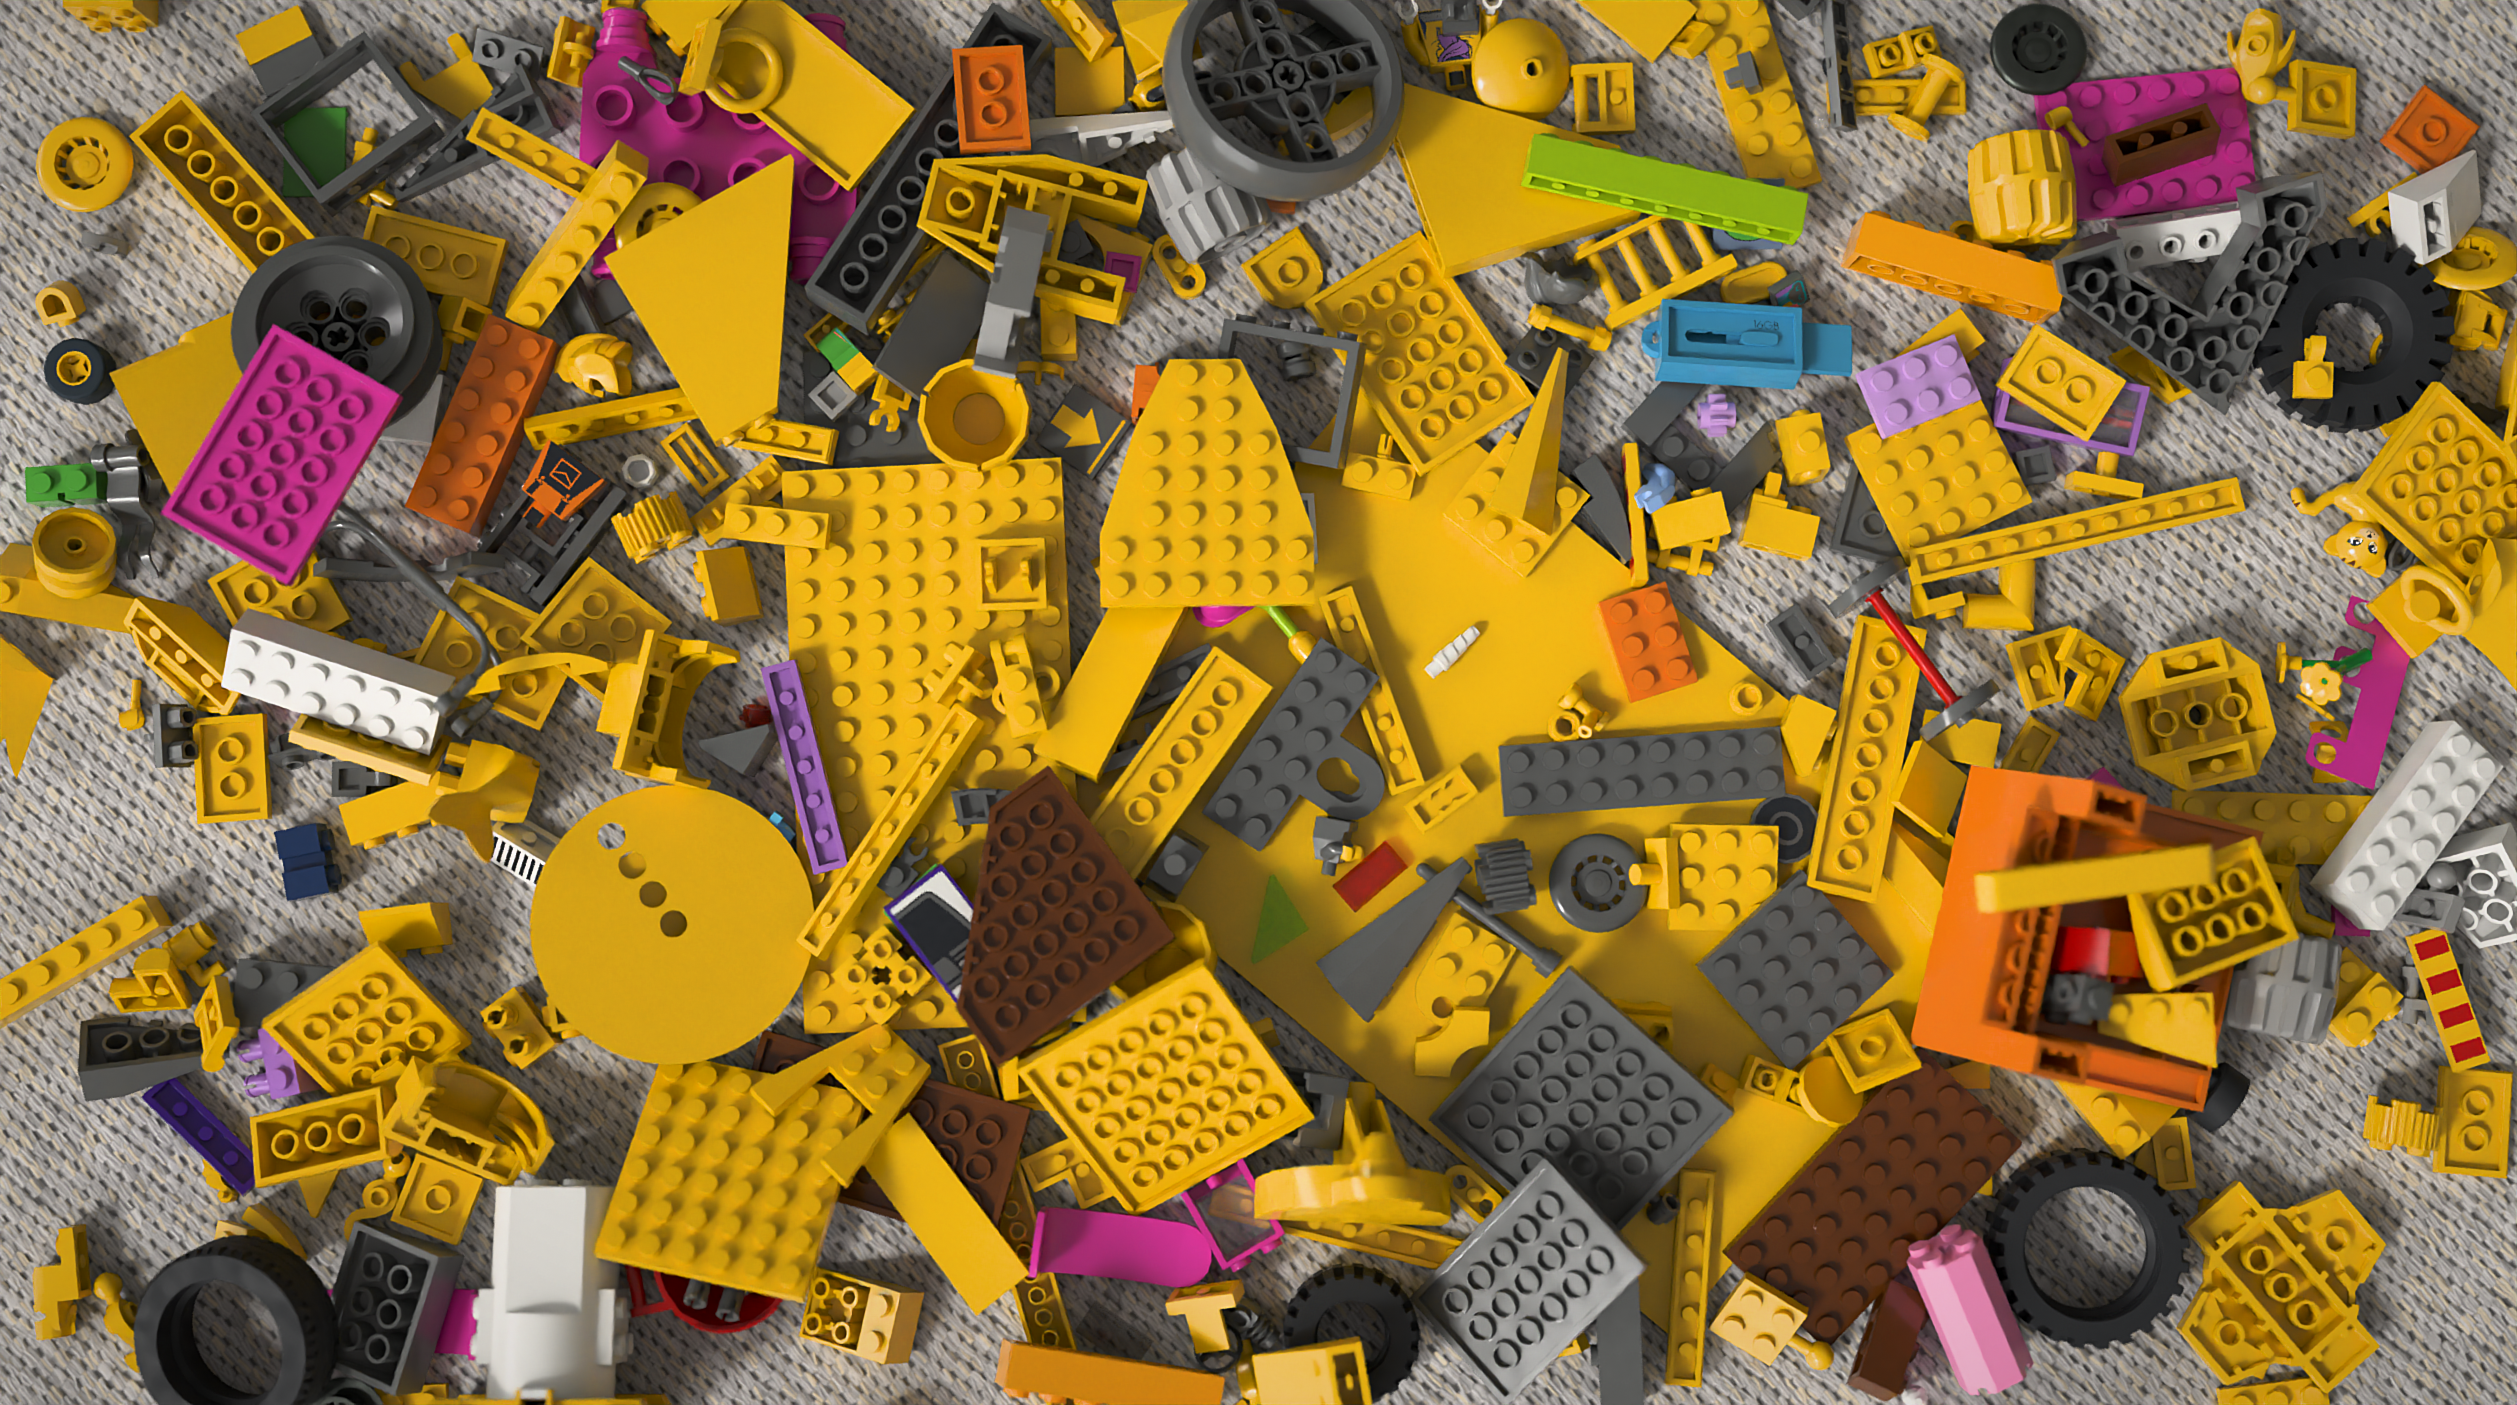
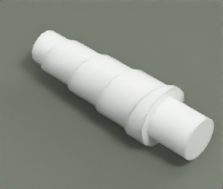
(1451, 652)

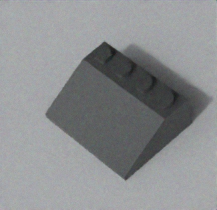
(391, 1306)

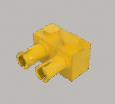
(519, 1028)

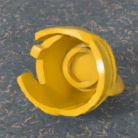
(596, 363)

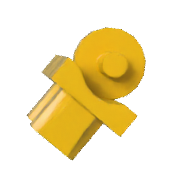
(570, 52)
(960, 679)

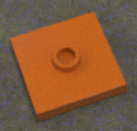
(2428, 131)

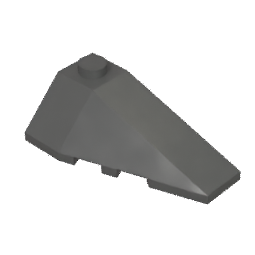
(129, 1058)

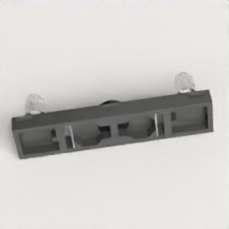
(1836, 66)

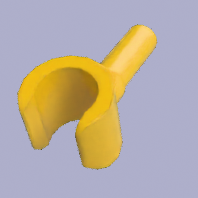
(2063, 117)
(133, 718)

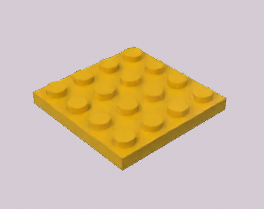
(1939, 477)
(364, 1019)

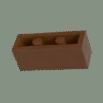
(2160, 144)
(1889, 1342)

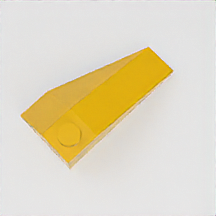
(26, 596)

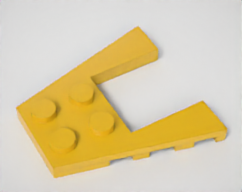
(874, 1068)

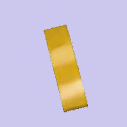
(579, 663)

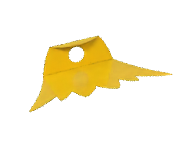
(2494, 605)
(22, 698)

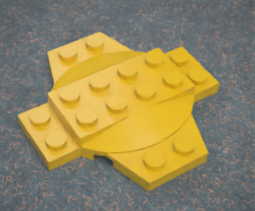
(2280, 1286)

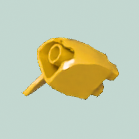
(492, 786)

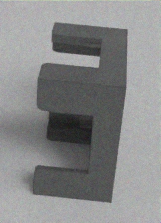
(1327, 1097)

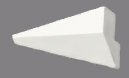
(1094, 138)

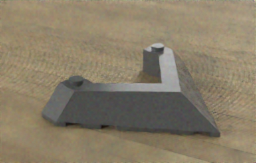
(2216, 336)

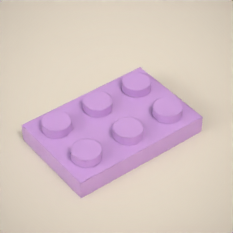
(1918, 386)

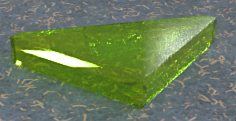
(1277, 923)

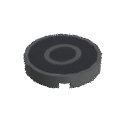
(1795, 821)

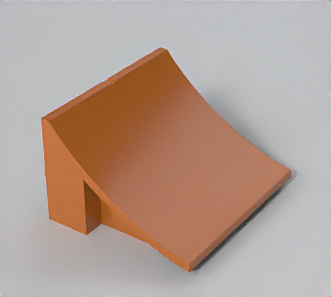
(1993, 966)

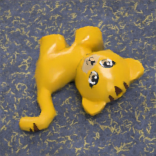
(2357, 542)

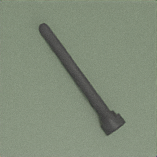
(1542, 958)

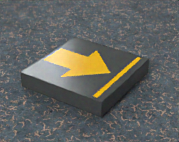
(1083, 432)

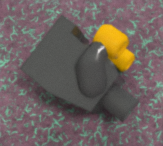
(1333, 842)

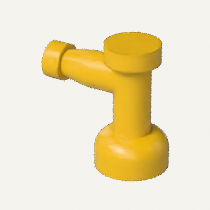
(1593, 717)

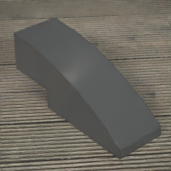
(1605, 507)

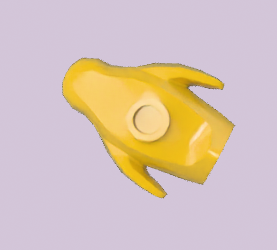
(2260, 48)

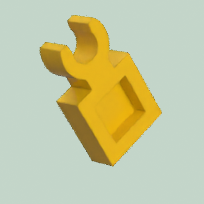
(891, 400)

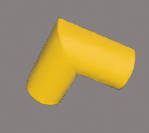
(2009, 609)
(154, 988)

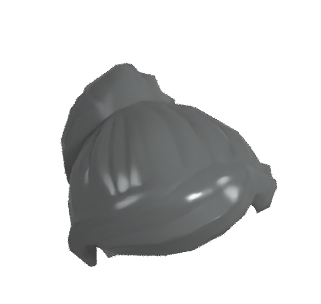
(1557, 281)

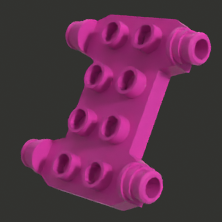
(701, 142)

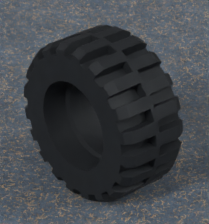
(1377, 1291)

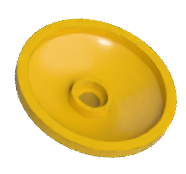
(1502, 63)

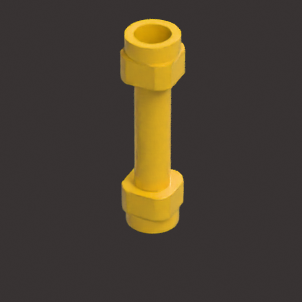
(1542, 316)

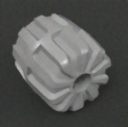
(1203, 211)
(2287, 990)

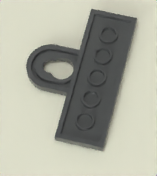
(1291, 746)

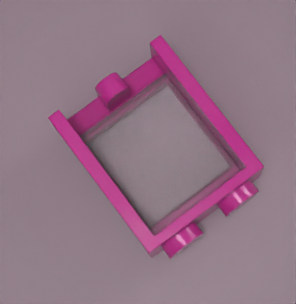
(1226, 1217)

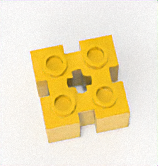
(861, 974)

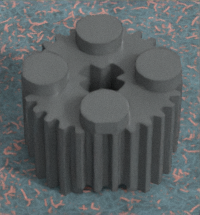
(1504, 876)

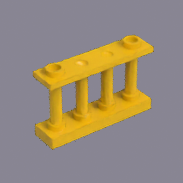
(1651, 296)

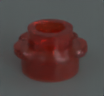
(755, 715)

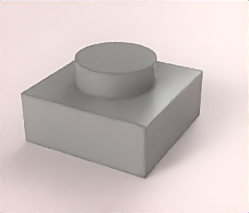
(833, 396)

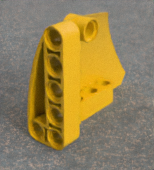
(181, 394)

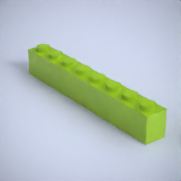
(1664, 188)

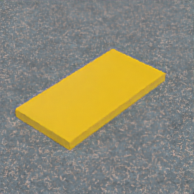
(826, 98)

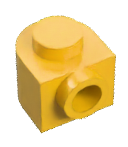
(60, 303)

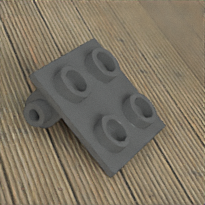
(1536, 351)

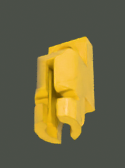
(61, 1283)

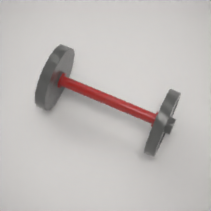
(1868, 588)

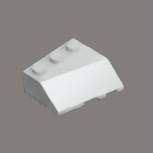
(2487, 882)

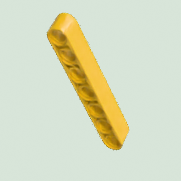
(2094, 877)

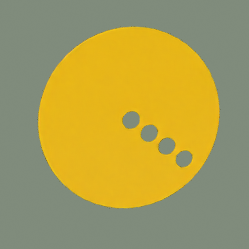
(661, 993)

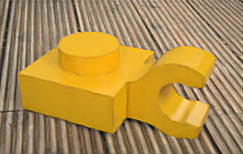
(2312, 376)

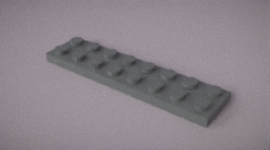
(1641, 771)

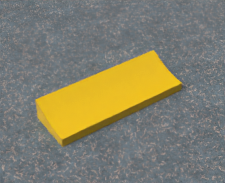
(1108, 687)

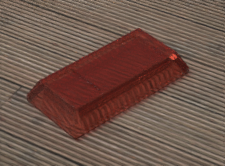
(1370, 876)

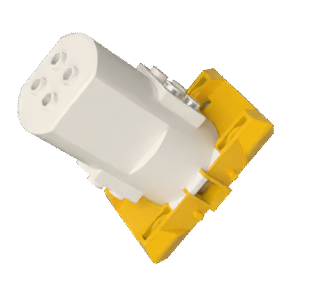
(552, 1306)

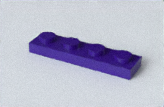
(203, 1133)

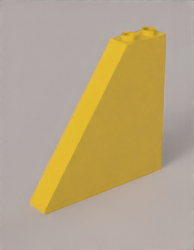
(1467, 181)
(717, 298)

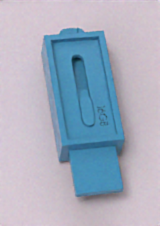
(1743, 345)

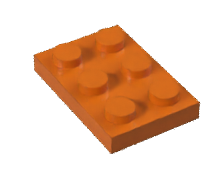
(991, 99)
(1647, 642)

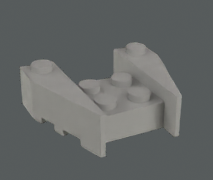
(1012, 292)

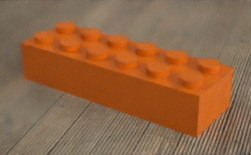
(483, 426)

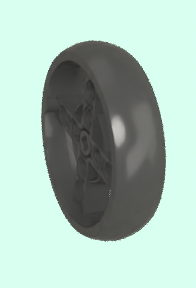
(1283, 87)

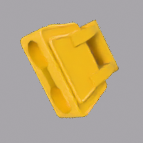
(2470, 315)

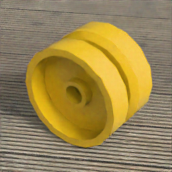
(75, 553)

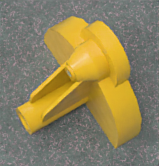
(1365, 1181)

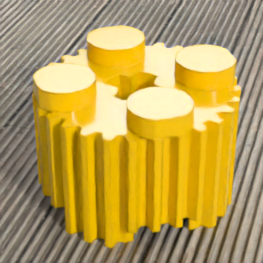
(653, 526)
(2402, 1125)

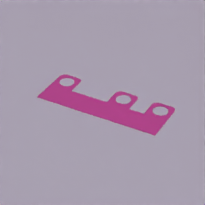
(2380, 690)

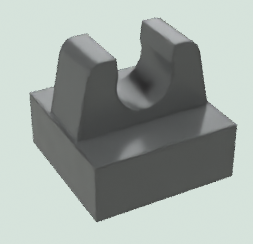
(1459, 17)
(1745, 74)

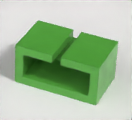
(77, 481)

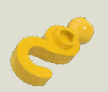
(380, 1194)
(119, 1312)

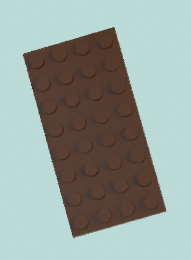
(969, 1129)
(1871, 1194)

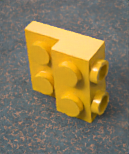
(2361, 1002)

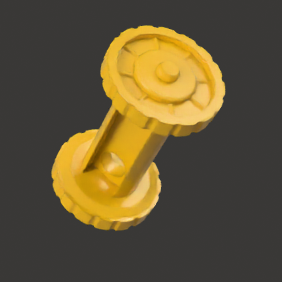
(1926, 97)

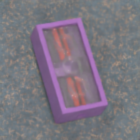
(2114, 434)

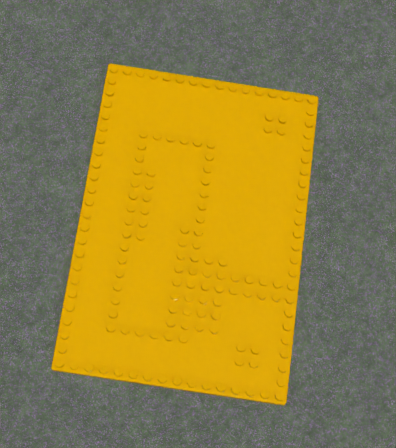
(1418, 591)

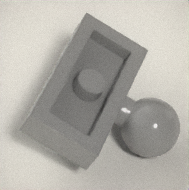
(2433, 908)

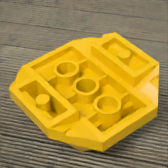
(2233, 708)

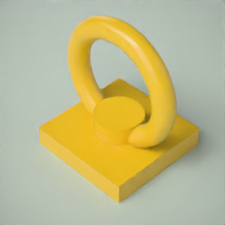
(706, 59)
(2419, 608)

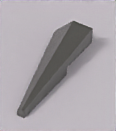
(1375, 956)

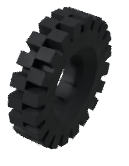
(2402, 306)

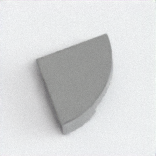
(104, 244)

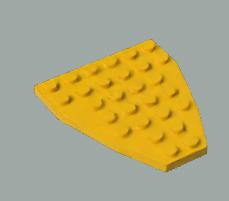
(1206, 501)

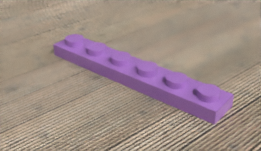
(805, 766)

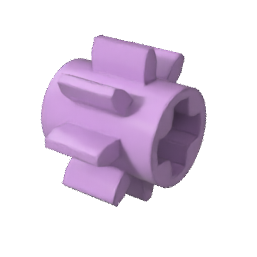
(1716, 415)

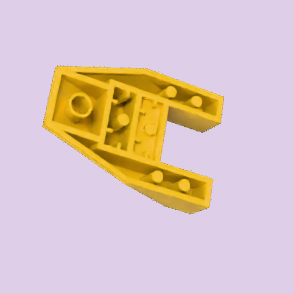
(970, 201)

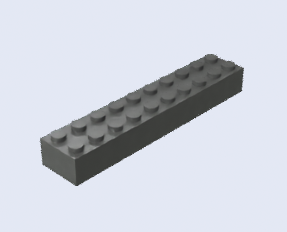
(882, 234)

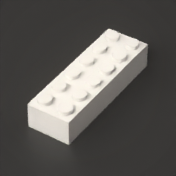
(336, 681)
(2406, 825)

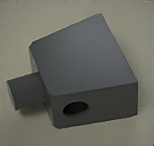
(1176, 865)

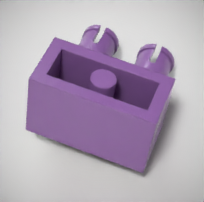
(283, 1073)

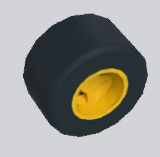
(67, 365)

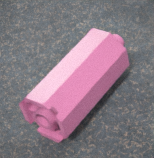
(1969, 1310)

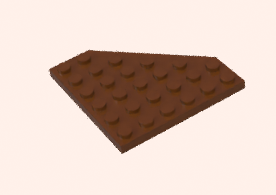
(1048, 920)

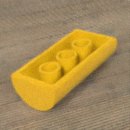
(322, 1137)

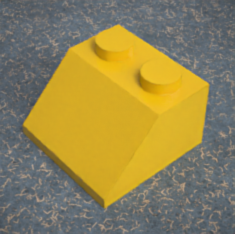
(409, 927)

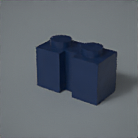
(308, 861)

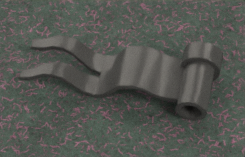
(124, 500)

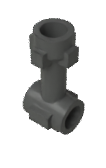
(1663, 1208)

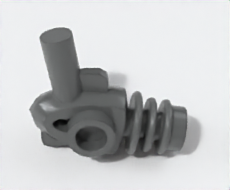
(1247, 1317)

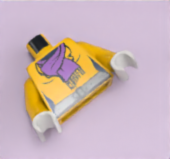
(1444, 54)

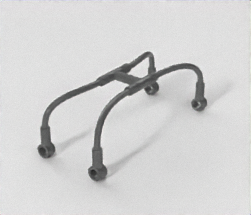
(450, 700)

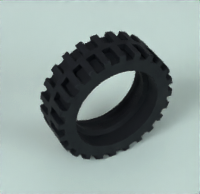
(2160, 1268)

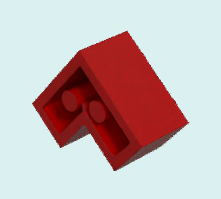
(2099, 952)

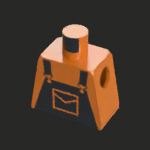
(559, 485)

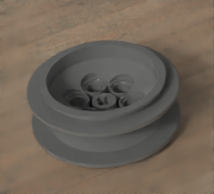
(342, 278)

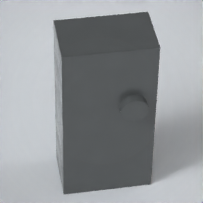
(1620, 1350)

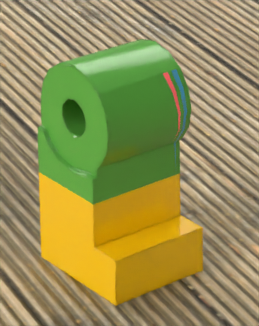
(847, 361)

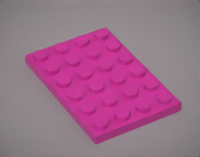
(2123, 103)
(282, 455)

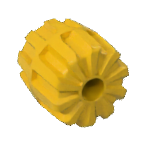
(2022, 190)

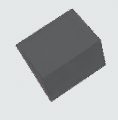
(743, 749)

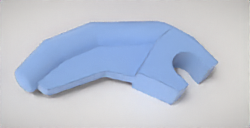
(1658, 489)

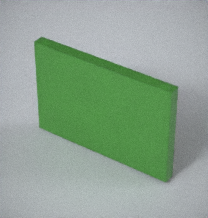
(320, 143)

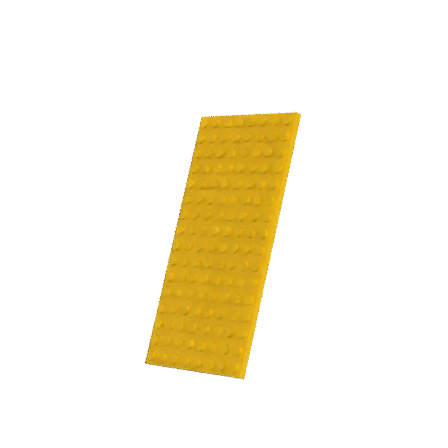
(866, 635)

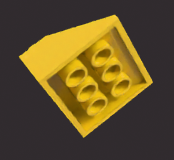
(2210, 925)

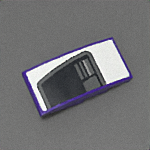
(937, 925)

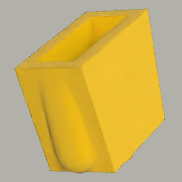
(1803, 448)

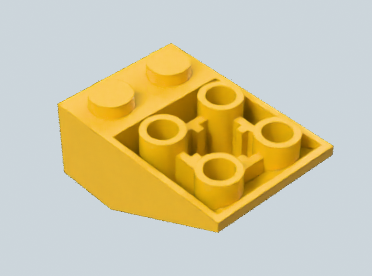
(862, 1316)
(1314, 1374)

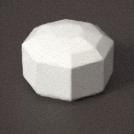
(640, 471)

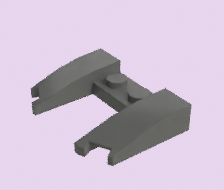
(1653, 431)

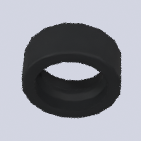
(2224, 1097)

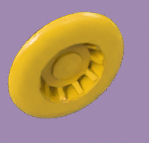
(85, 164)
(649, 197)
(2477, 262)

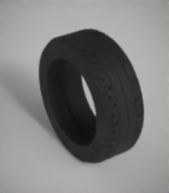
(285, 1286)

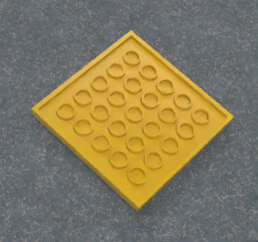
(1166, 1089)
(724, 1184)

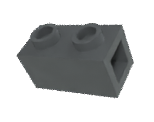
(2075, 999)

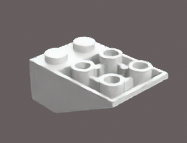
(2436, 208)

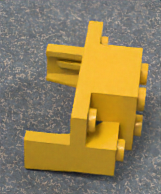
(650, 702)
(457, 1109)

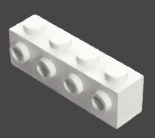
(2176, 235)

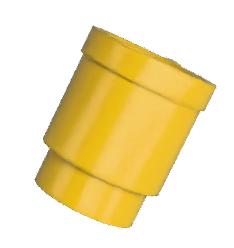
(189, 947)

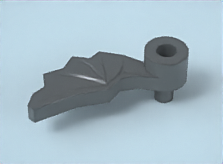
(2480, 410)

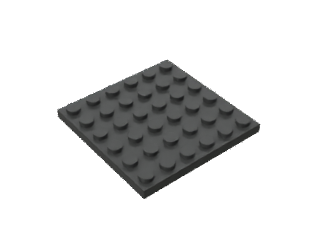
(1588, 1092)

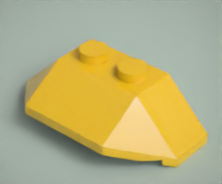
(182, 652)

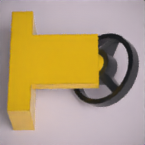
(1206, 1321)

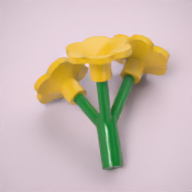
(2318, 679)

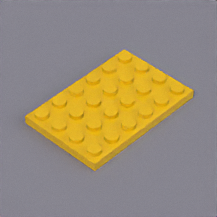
(1427, 356)
(2442, 485)

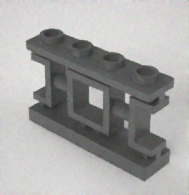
(570, 549)

